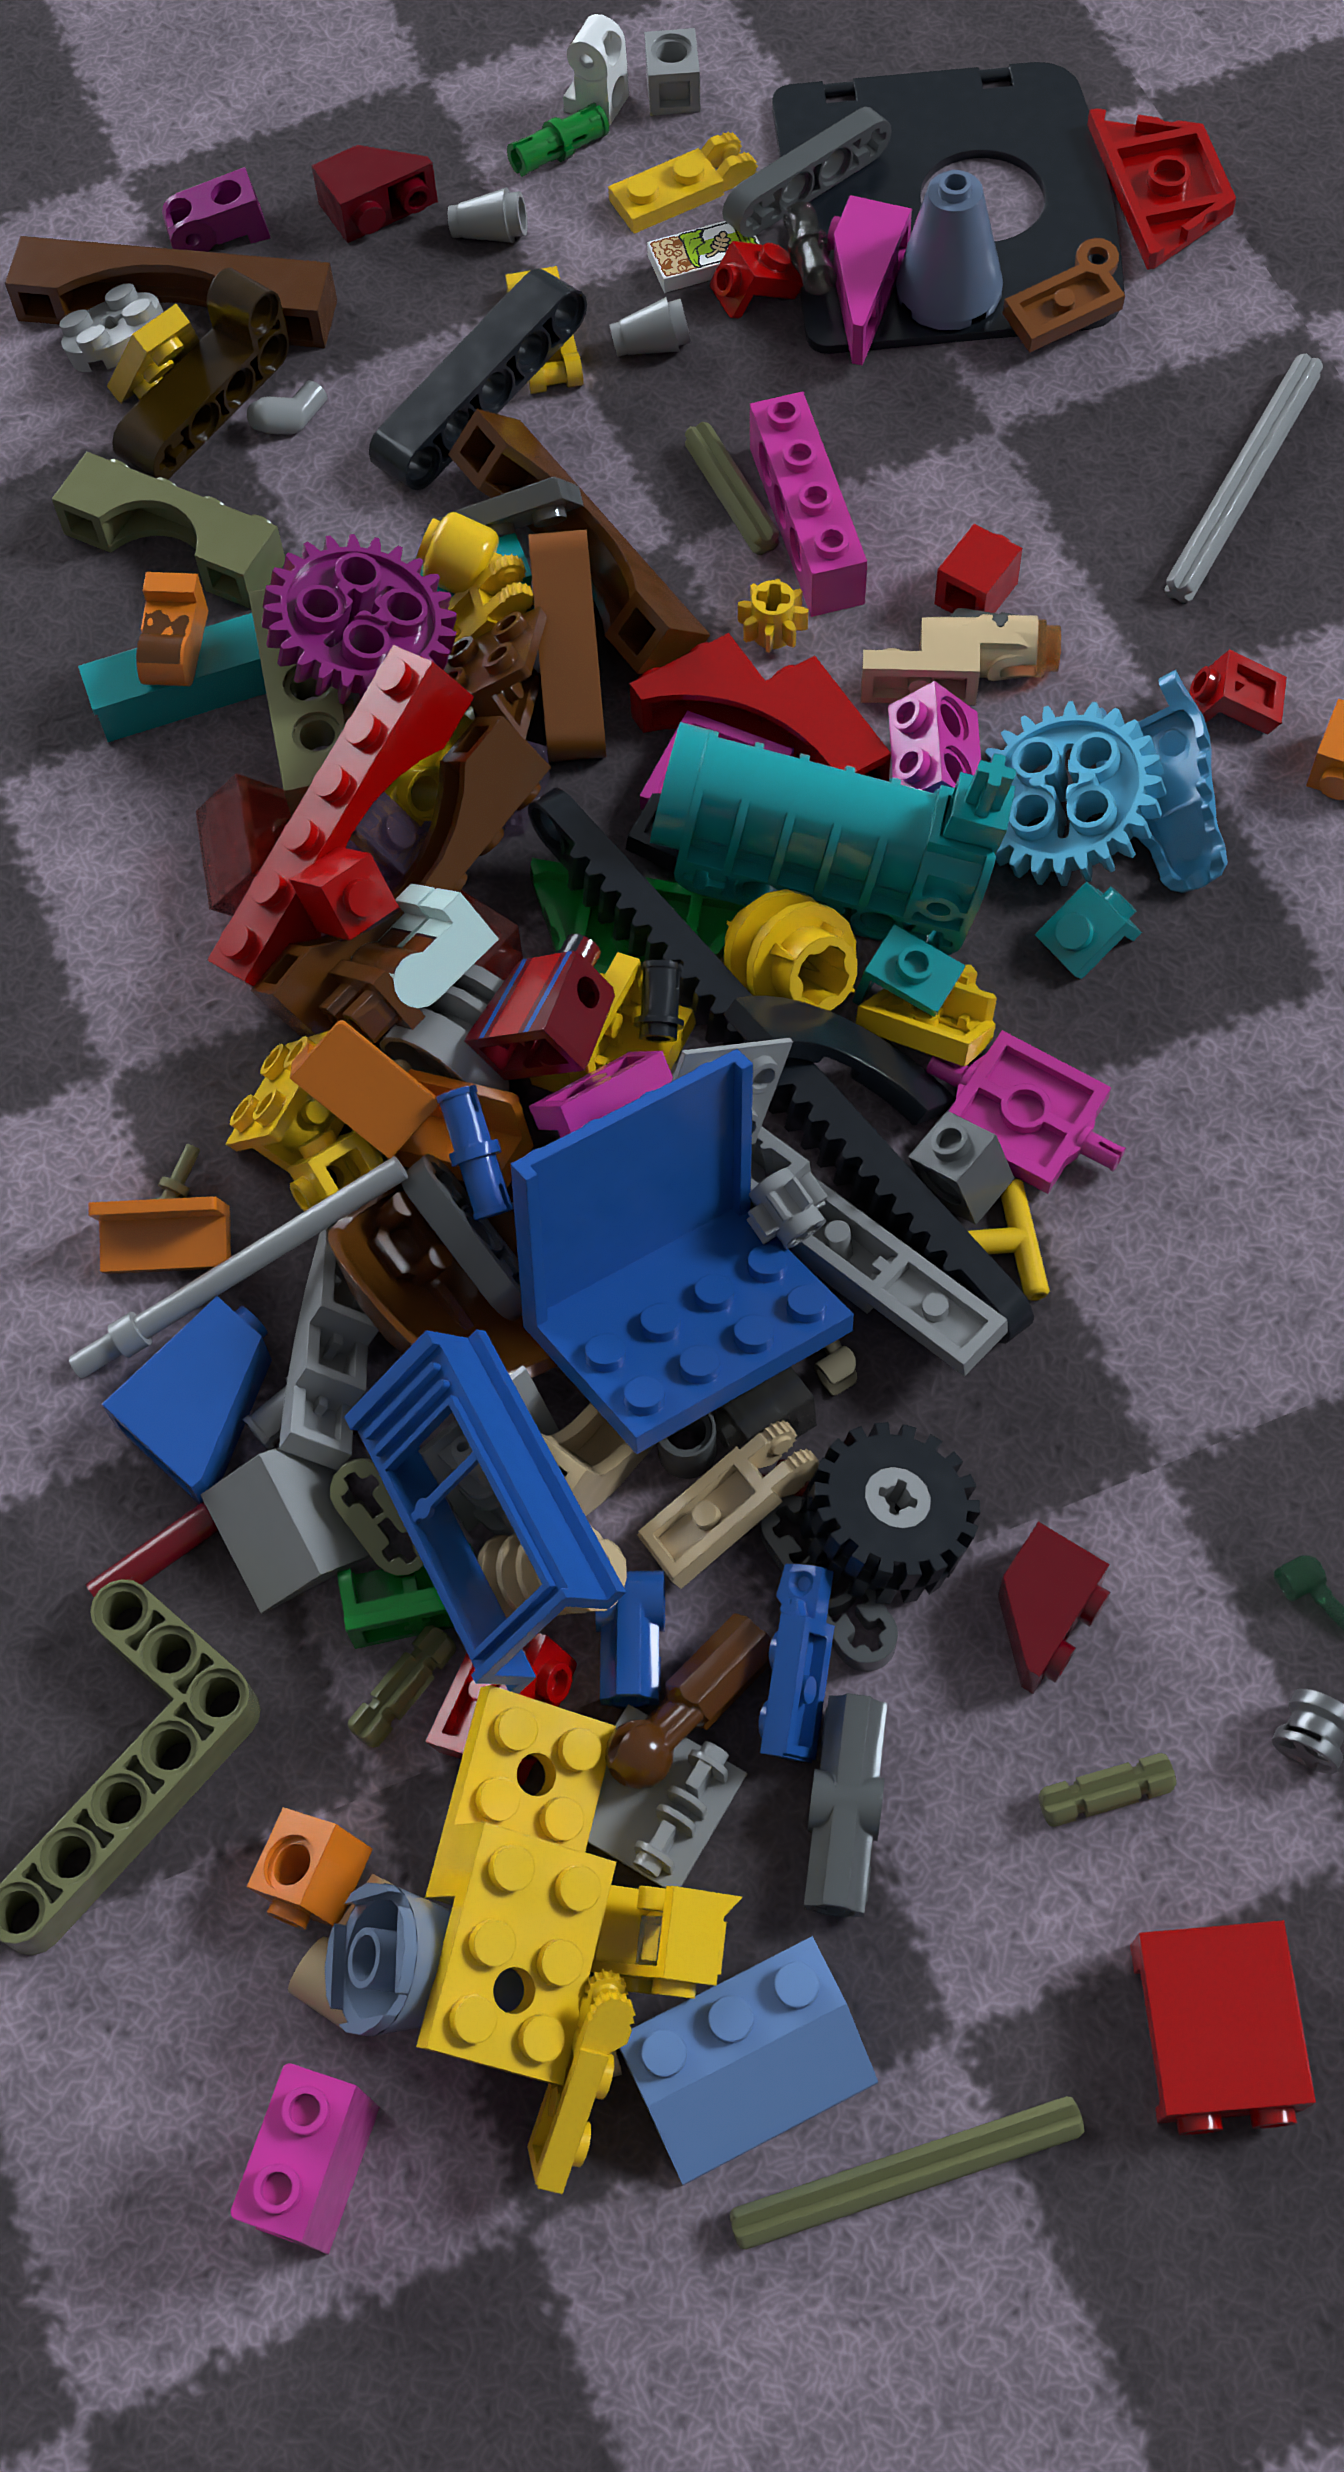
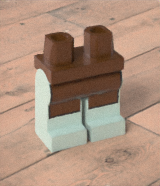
(409, 963)

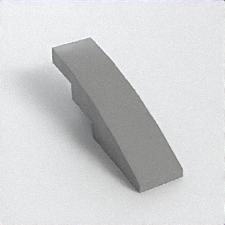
(325, 1365)

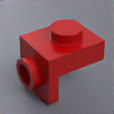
(751, 271)

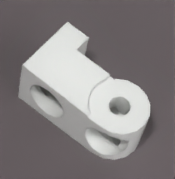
(598, 66)

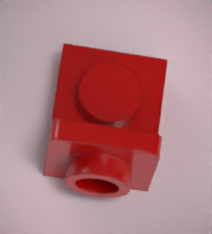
(1240, 691)

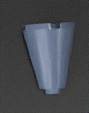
(951, 256)
(388, 1960)

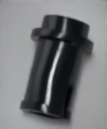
(660, 1001)

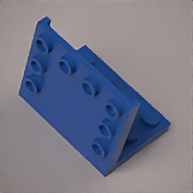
(647, 1263)

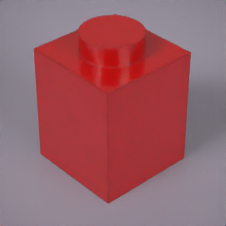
(978, 572)
(344, 893)

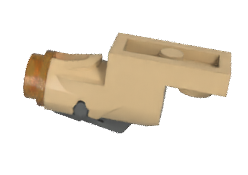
(961, 651)

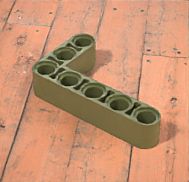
(135, 1771)

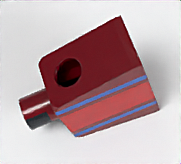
(545, 1014)

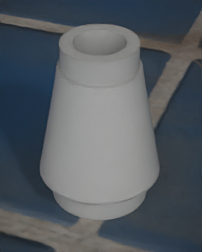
(489, 217)
(652, 329)

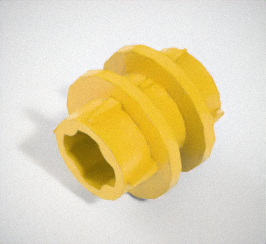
(792, 949)

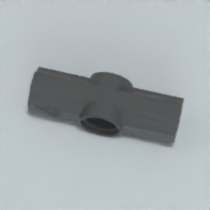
(845, 1806)

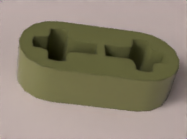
(365, 1524)

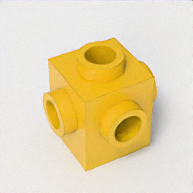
(346, 1155)

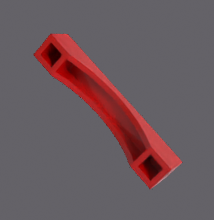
(396, 724)

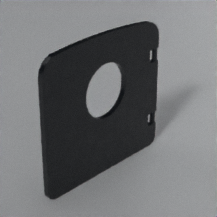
(946, 120)

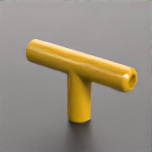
(1017, 1239)

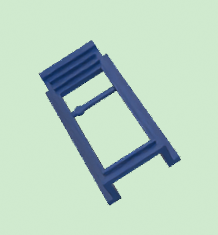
(399, 1413)

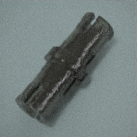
(809, 248)

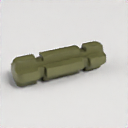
(402, 1686)
(1107, 1789)

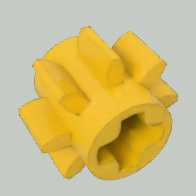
(773, 615)

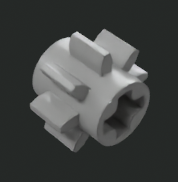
(787, 1208)

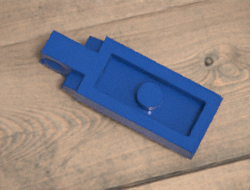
(799, 1665)

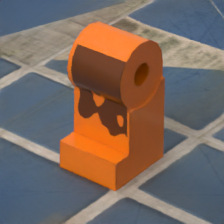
(171, 629)

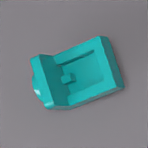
(1088, 928)

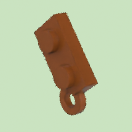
(1067, 299)

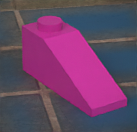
(867, 257)

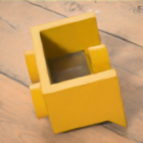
(663, 1938)

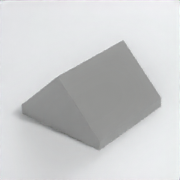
(282, 1526)

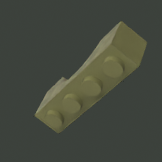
(114, 504)

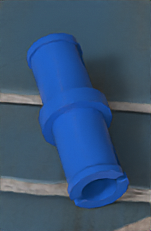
(475, 1152)

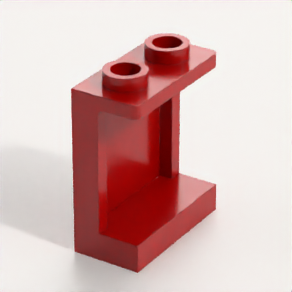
(1224, 2025)

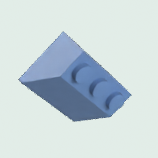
(748, 2060)

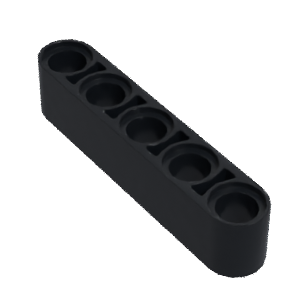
(479, 375)

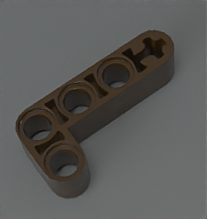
(210, 381)

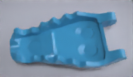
(1187, 835)

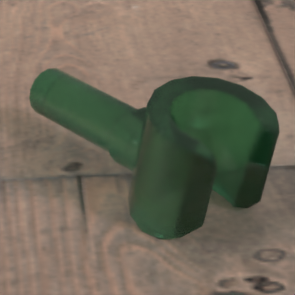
(1307, 1576)

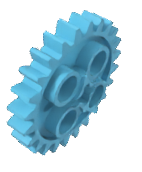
(1121, 788)

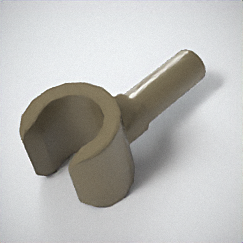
(837, 1369)

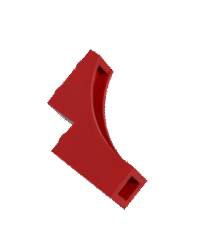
(793, 708)

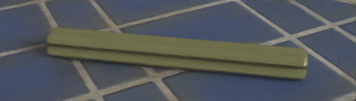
(906, 2172)

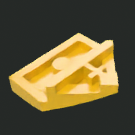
(956, 1032)

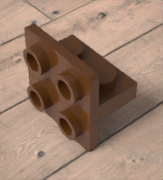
(501, 669)

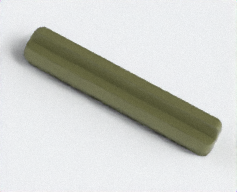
(732, 488)

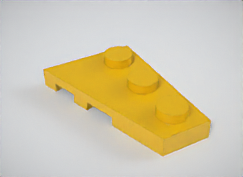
(152, 354)

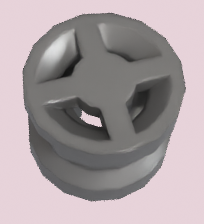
(1313, 1731)

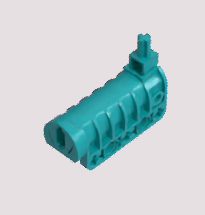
(846, 839)

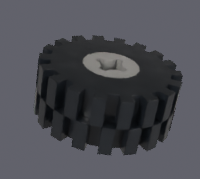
(862, 1534)

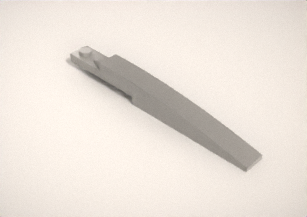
(883, 1272)

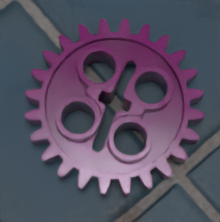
(346, 610)

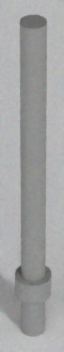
(134, 1332)

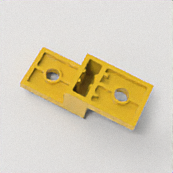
(519, 1888)

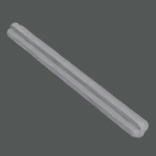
(1243, 479)

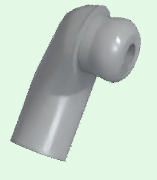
(285, 414)

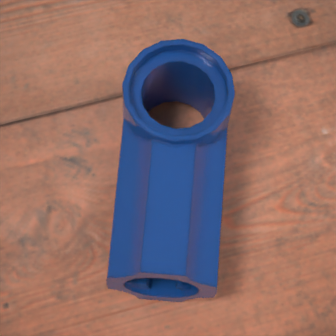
(632, 1642)

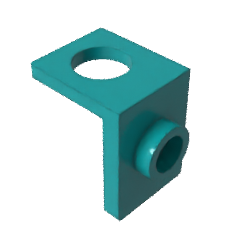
(911, 972)

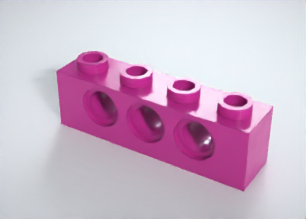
(807, 504)

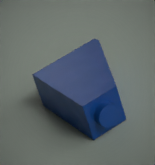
(193, 1395)

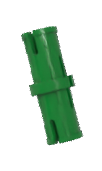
(558, 139)

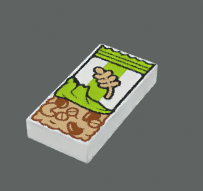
(692, 255)

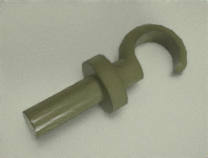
(174, 1186)

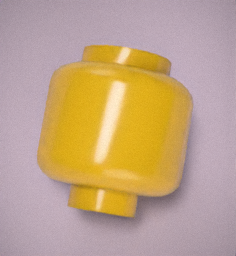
(457, 551)

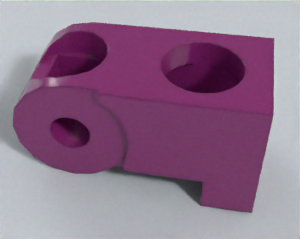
(215, 213)

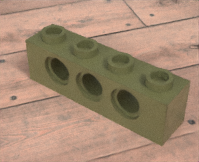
(297, 723)

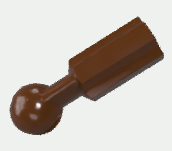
(696, 1696)

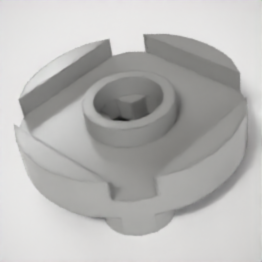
(107, 327)

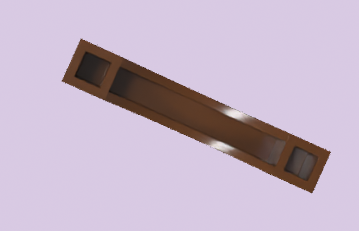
(66, 276)
(634, 603)
(479, 788)

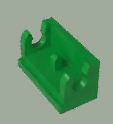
(389, 1606)

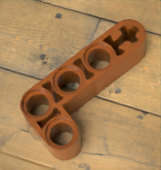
(568, 646)

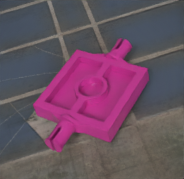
(1034, 1106)

